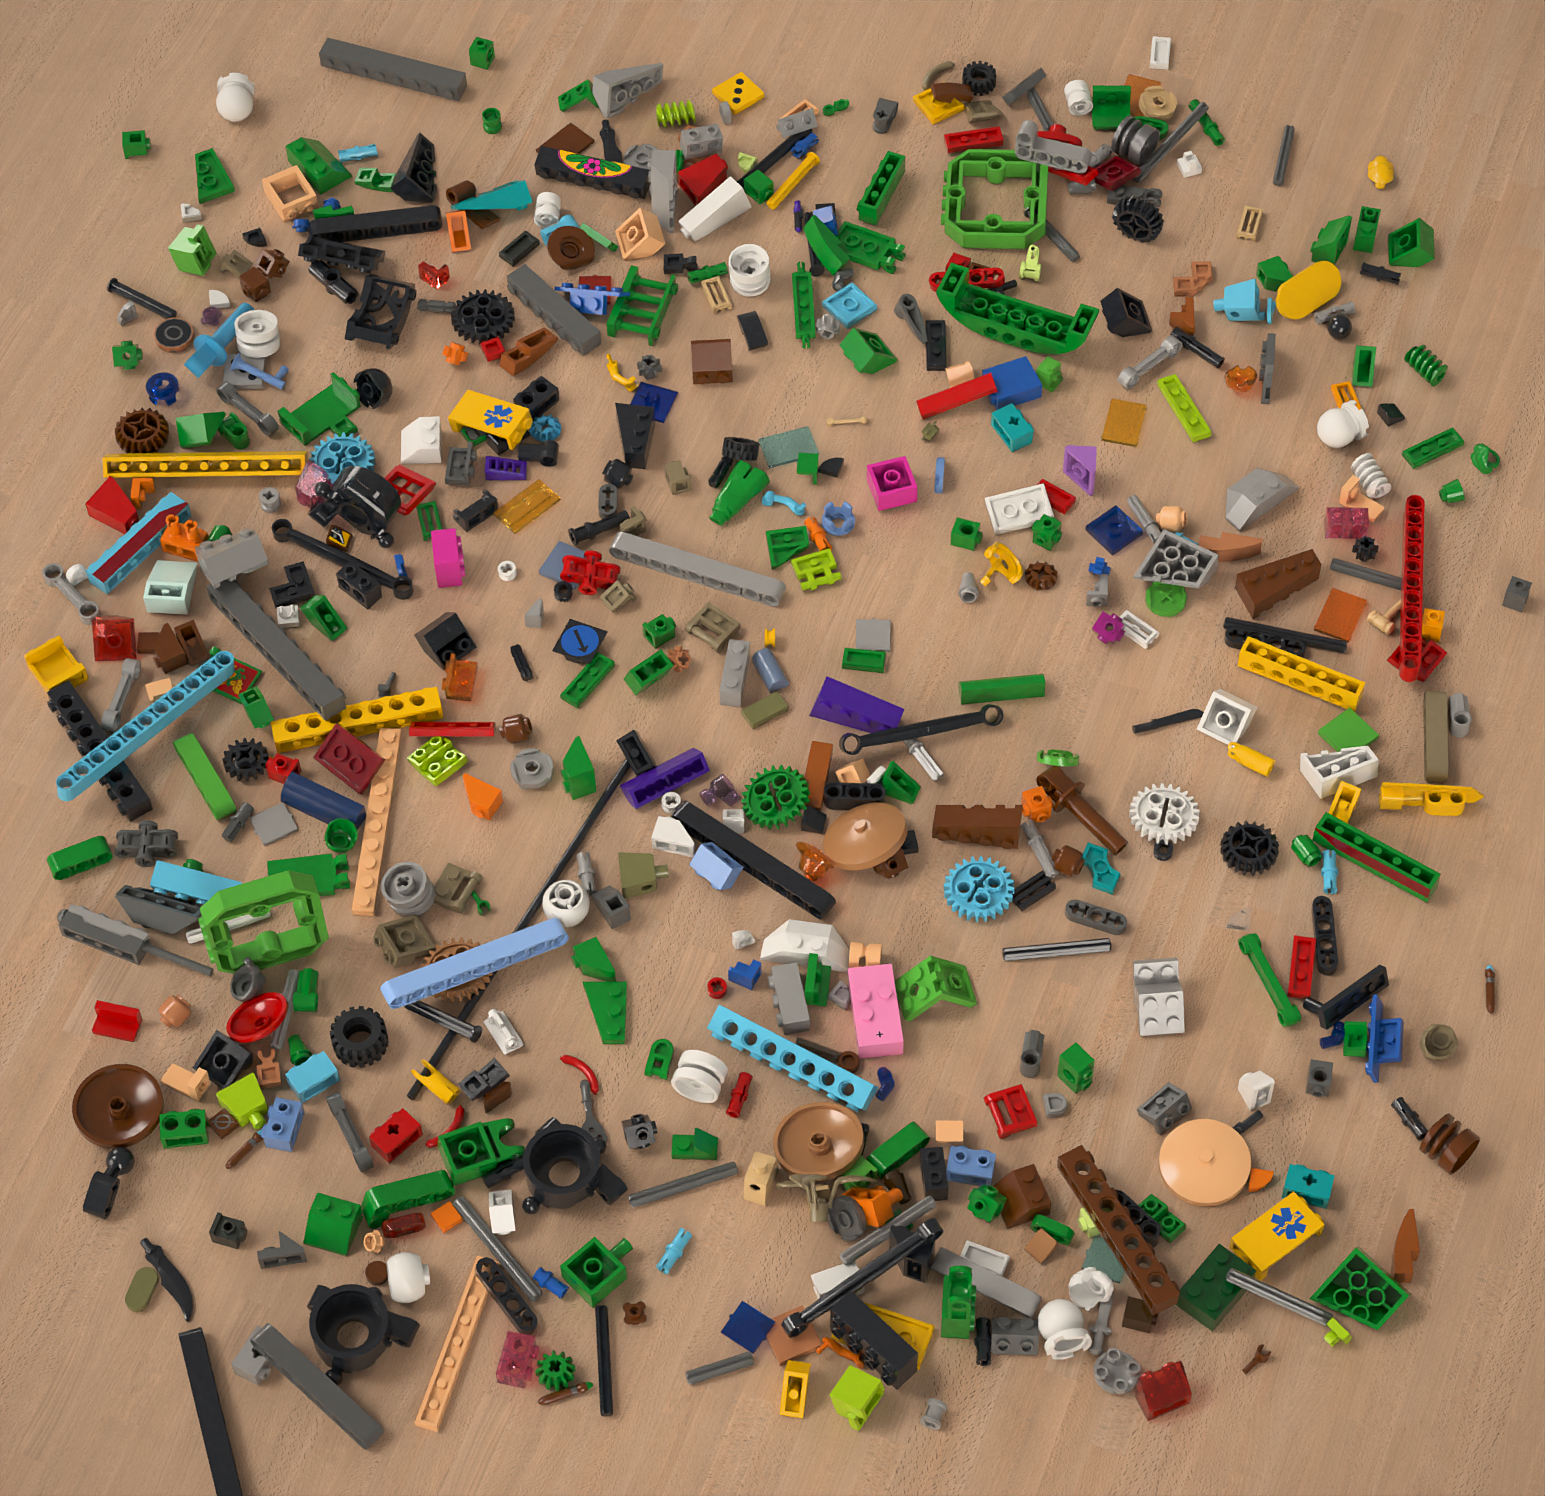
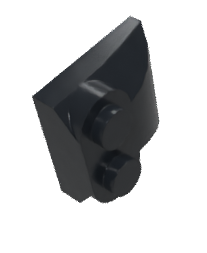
(224, 1059)

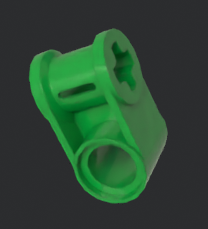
(234, 431)

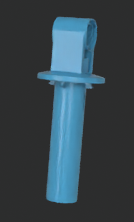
(211, 348)

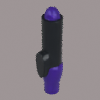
(798, 216)

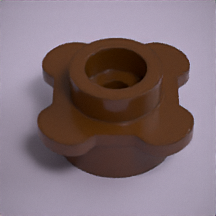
(635, 1319)

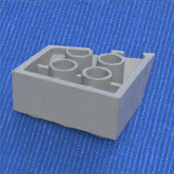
(1178, 562)

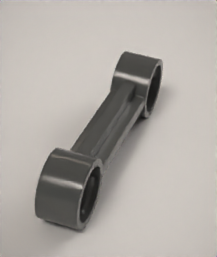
(265, 422)
(349, 1131)

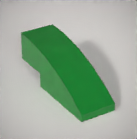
(825, 245)

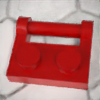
(1017, 1108)

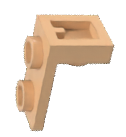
(1353, 498)
(187, 1082)

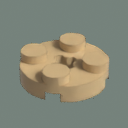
(1150, 109)

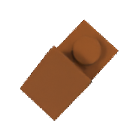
(1185, 319)

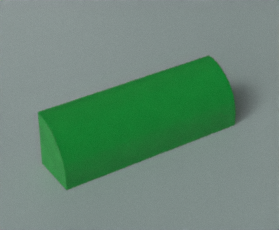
(1002, 688)

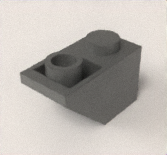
(612, 906)

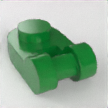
(662, 1052)

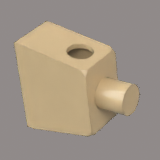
(762, 1173)

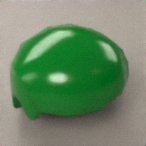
(341, 835)

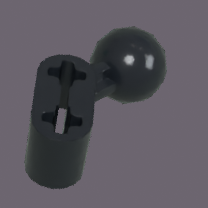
(105, 1185)

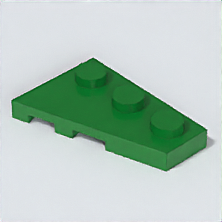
(211, 177)
(609, 1009)

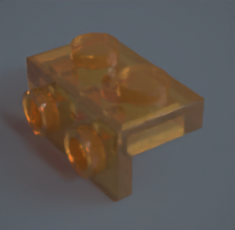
(459, 679)

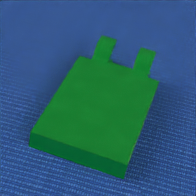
(870, 247)
(322, 868)

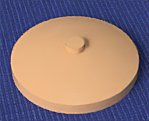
(1205, 1162)

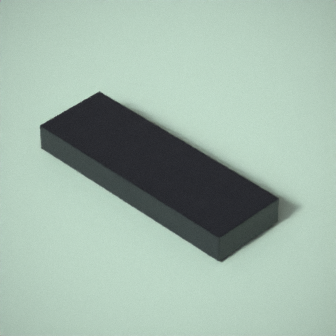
(936, 345)

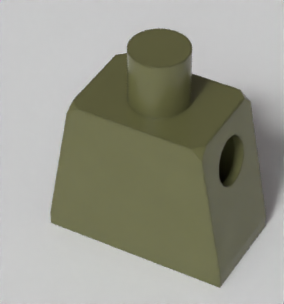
(639, 873)

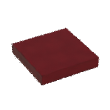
(1116, 173)

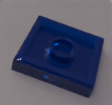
(1114, 530)

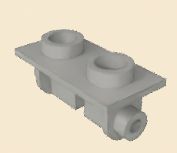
(797, 123)

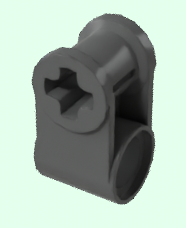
(884, 115)

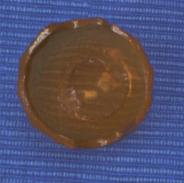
(1240, 379)

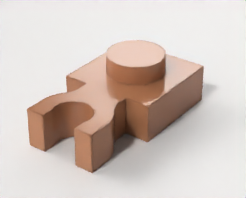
(269, 1072)

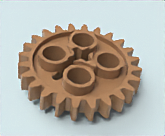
(463, 989)

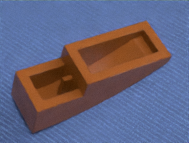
(527, 351)
(818, 772)
(1405, 1249)

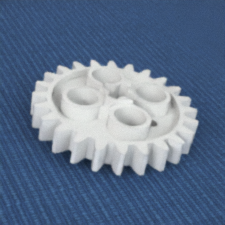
(1180, 817)

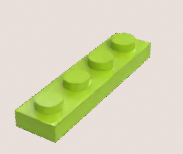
(1184, 408)

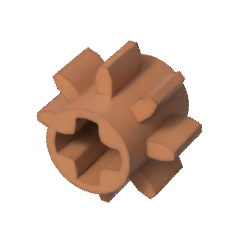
(679, 658)

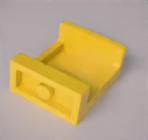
(55, 665)

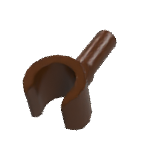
(1259, 1357)

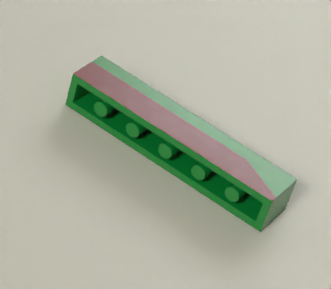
(1376, 857)

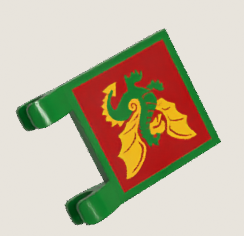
(242, 680)

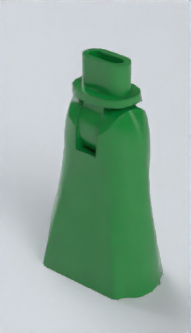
(738, 490)

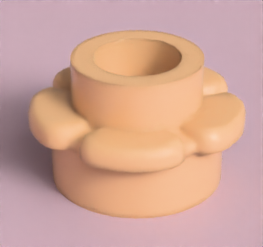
(374, 1241)

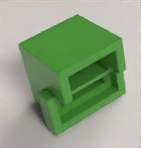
(192, 250)

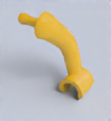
(612, 367)

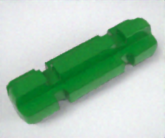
(679, 161)

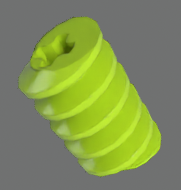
(675, 113)

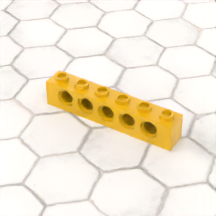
(1301, 674)

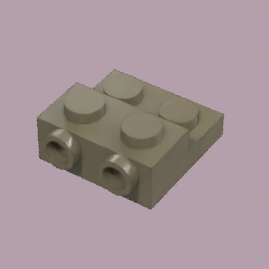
(403, 941)

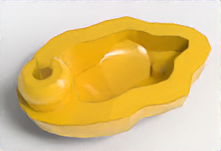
(1380, 171)

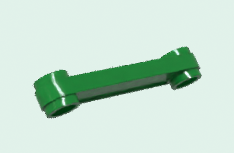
(1287, 1013)

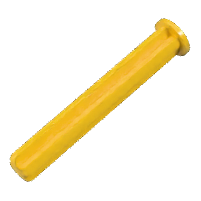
(792, 181)

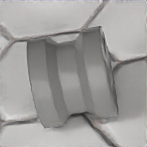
(271, 505)

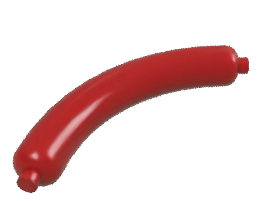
(585, 1069)
(459, 1115)

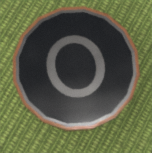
(174, 334)

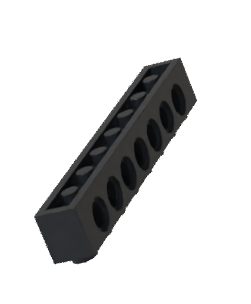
(67, 696)

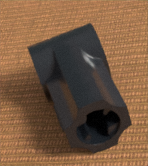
(544, 453)

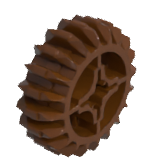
(140, 428)

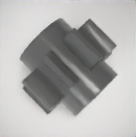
(649, 367)

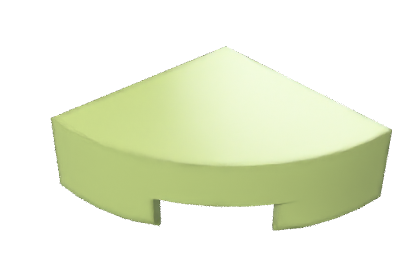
(746, 162)

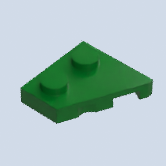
(786, 544)

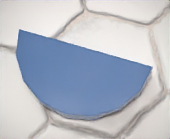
(940, 463)

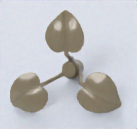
(818, 1205)

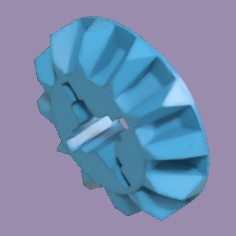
(550, 432)

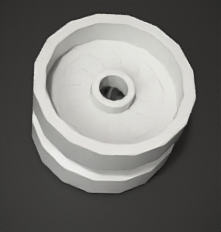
(257, 333)
(699, 1076)

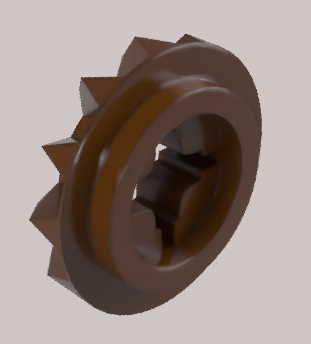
(1046, 581)

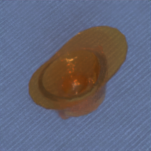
(812, 861)

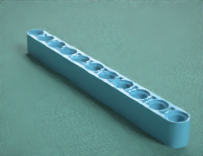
(136, 727)

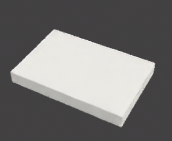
(1018, 508)

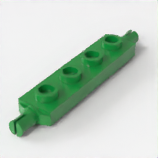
(803, 305)

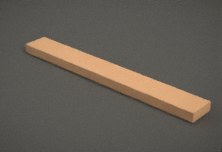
(453, 1352)

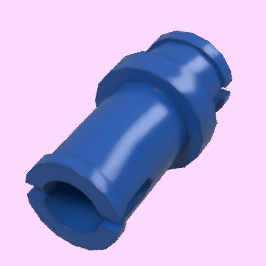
(802, 147)
(548, 1281)

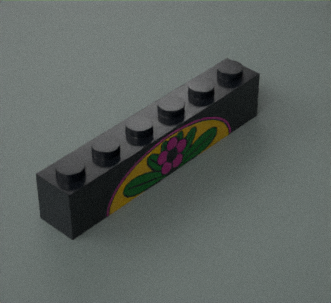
(592, 172)

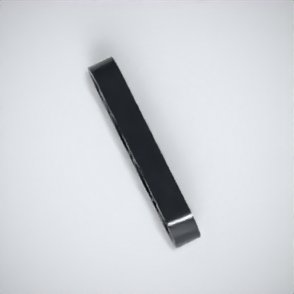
(1263, 637)
(1324, 935)
(502, 1298)

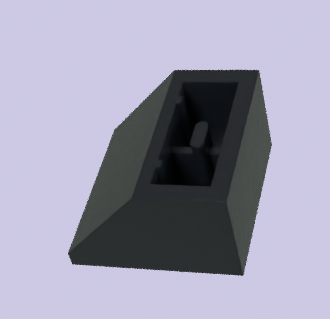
(445, 637)
(917, 1263)

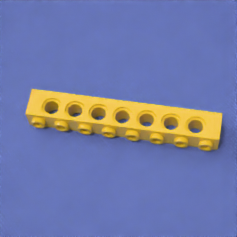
(367, 722)

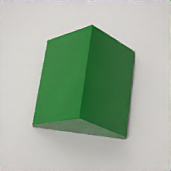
(198, 428)

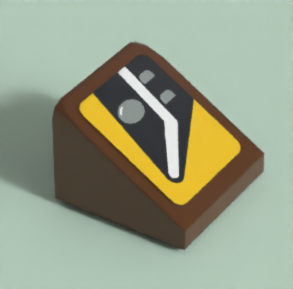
(339, 538)

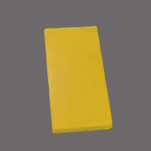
(913, 1331)

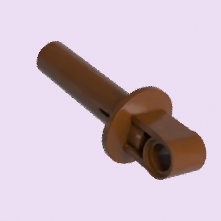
(1068, 795)

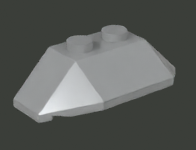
(1256, 496)

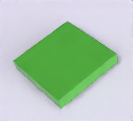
(1348, 731)

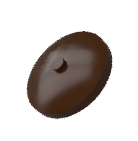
(117, 1106)

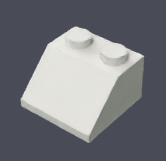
(422, 441)
(1226, 717)

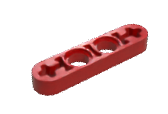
(990, 272)

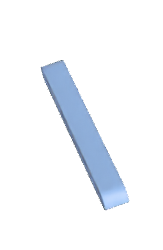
(474, 963)

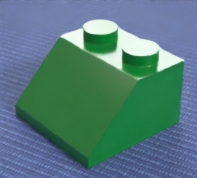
(1331, 240)
(1411, 244)
(867, 351)
(578, 771)
(332, 1224)

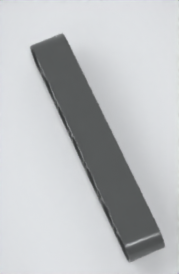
(316, 1386)

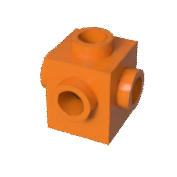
(1036, 804)

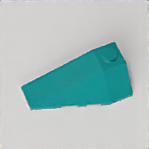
(507, 196)

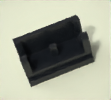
(477, 512)

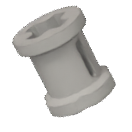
(934, 1414)

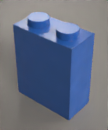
(1015, 383)

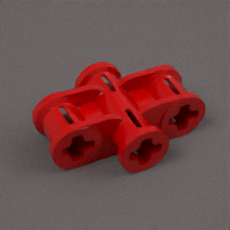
(589, 575)

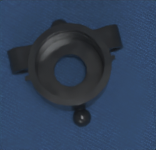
(360, 499)
(569, 1143)
(357, 1303)

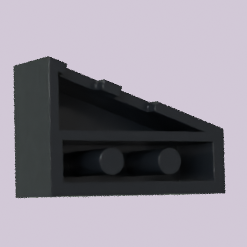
(636, 431)

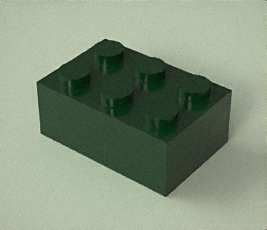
(1207, 1292)

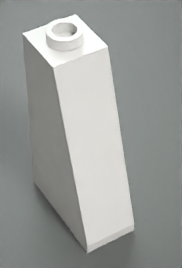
(715, 210)

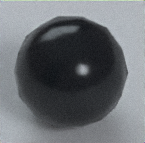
(1339, 327)

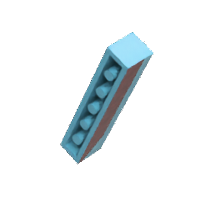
(136, 544)

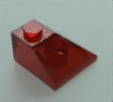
(114, 638)

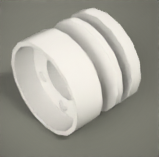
(749, 270)

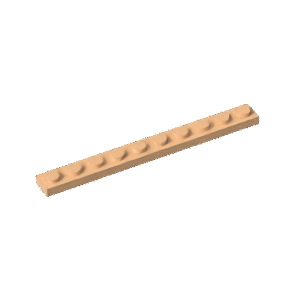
(376, 824)

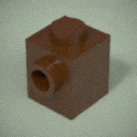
(254, 284)

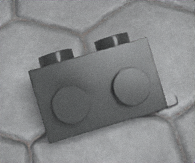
(460, 465)
(1014, 1336)

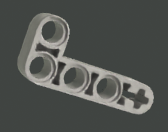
(1050, 152)

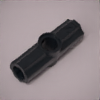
(333, 281)

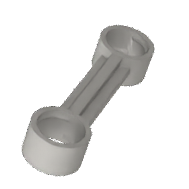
(1169, 348)
(70, 592)
(112, 716)

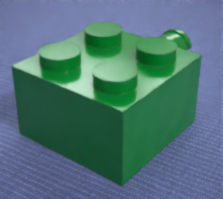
(596, 1270)

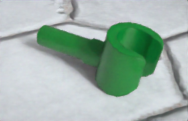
(480, 903)

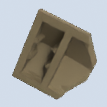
(981, 111)

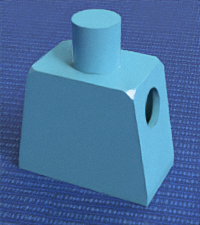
(1240, 301)

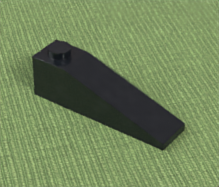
(416, 174)

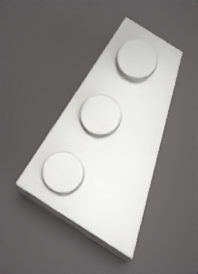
(1328, 769)

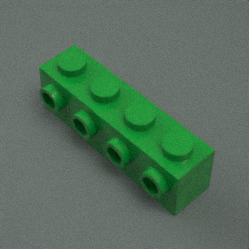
(881, 188)

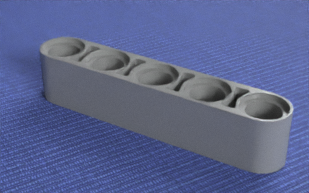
(990, 1283)

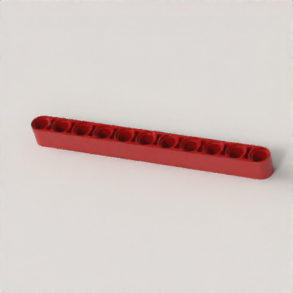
(1412, 589)

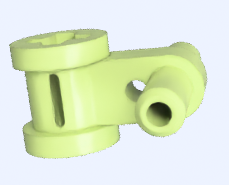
(1031, 268)

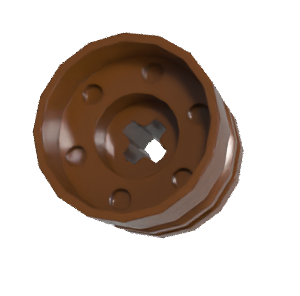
(1445, 1141)

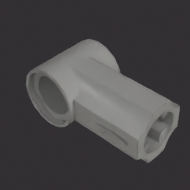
(1459, 715)

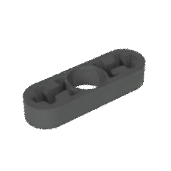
(1024, 86)
(1099, 925)

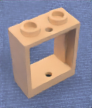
(286, 180)

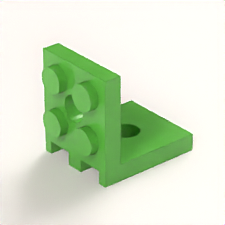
(936, 982)

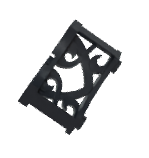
(388, 332)

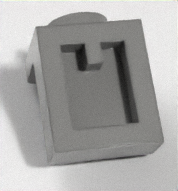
(1099, 596)

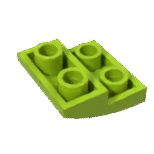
(437, 759)

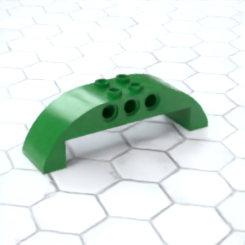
(1012, 319)

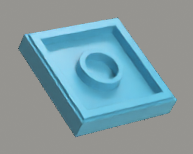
(849, 305)

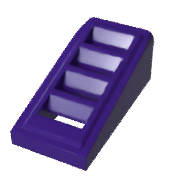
(498, 462)

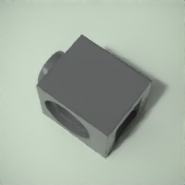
(1517, 594)
(1320, 1070)

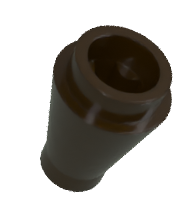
(897, 1180)

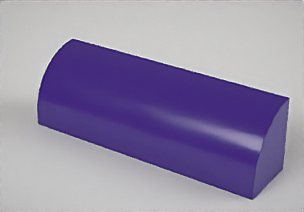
(665, 777)

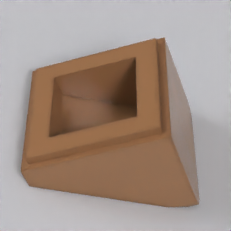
(1041, 1246)

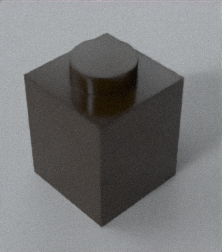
(1138, 1315)

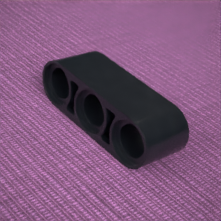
(845, 791)
(1144, 1220)

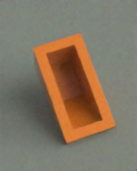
(458, 230)
(482, 797)

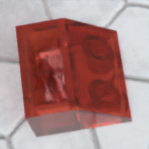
(1163, 1390)

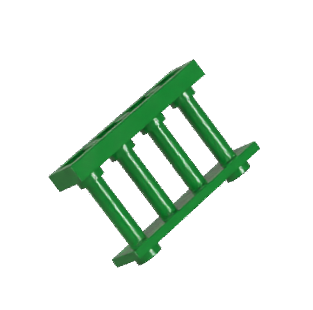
(621, 306)

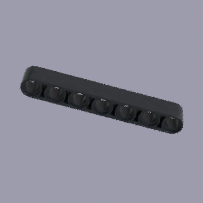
(377, 224)

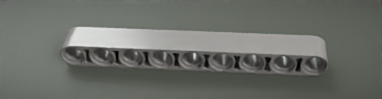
(697, 569)

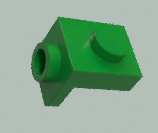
(1355, 1039)

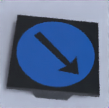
(579, 642)

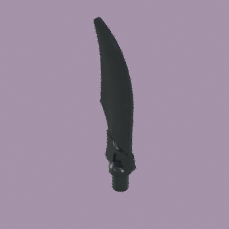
(611, 151)
(170, 1277)

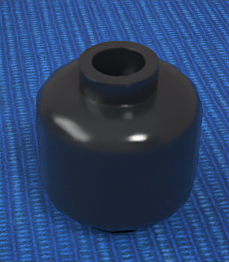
(617, 473)

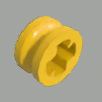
(769, 638)

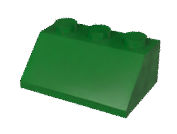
(316, 164)

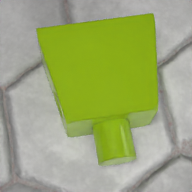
(244, 1101)

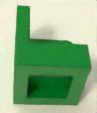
(808, 465)

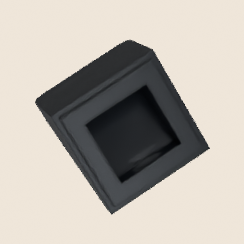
(1390, 413)
(813, 820)

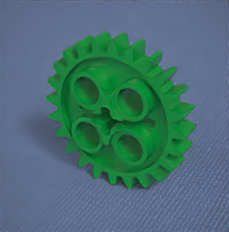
(793, 789)

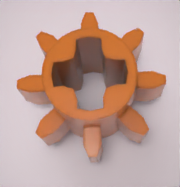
(455, 353)

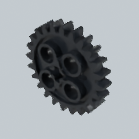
(482, 316)

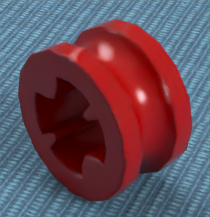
(717, 981)

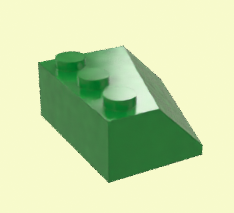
(1362, 1290)

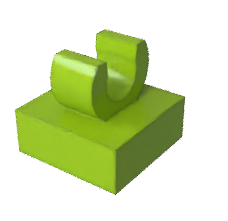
(1337, 1332)

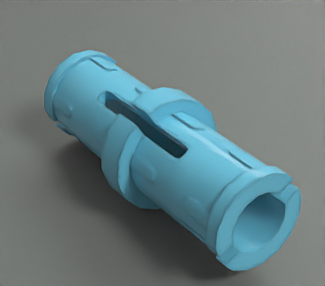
(357, 153)
(1329, 871)
(674, 1251)

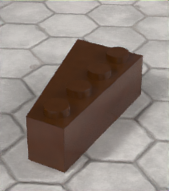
(1275, 581)
(978, 825)

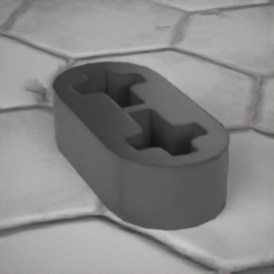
(603, 501)

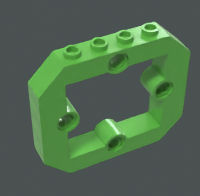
(993, 231)
(256, 900)

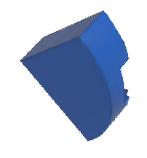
(399, 562)

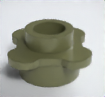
(930, 431)

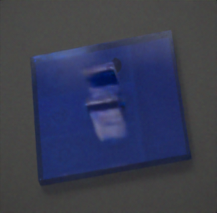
(656, 397)

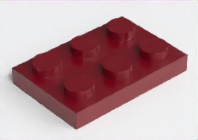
(349, 758)

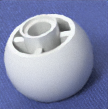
(566, 909)
(407, 1277)

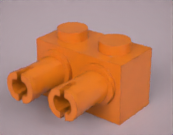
(182, 538)
(875, 1203)

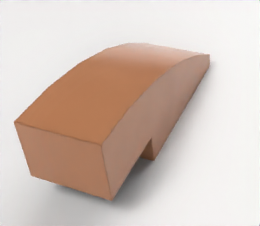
(1232, 546)

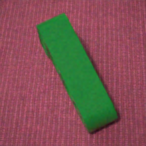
(404, 1195)

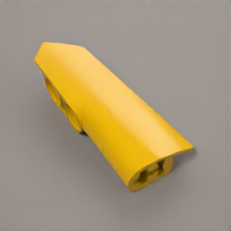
(1395, 795)

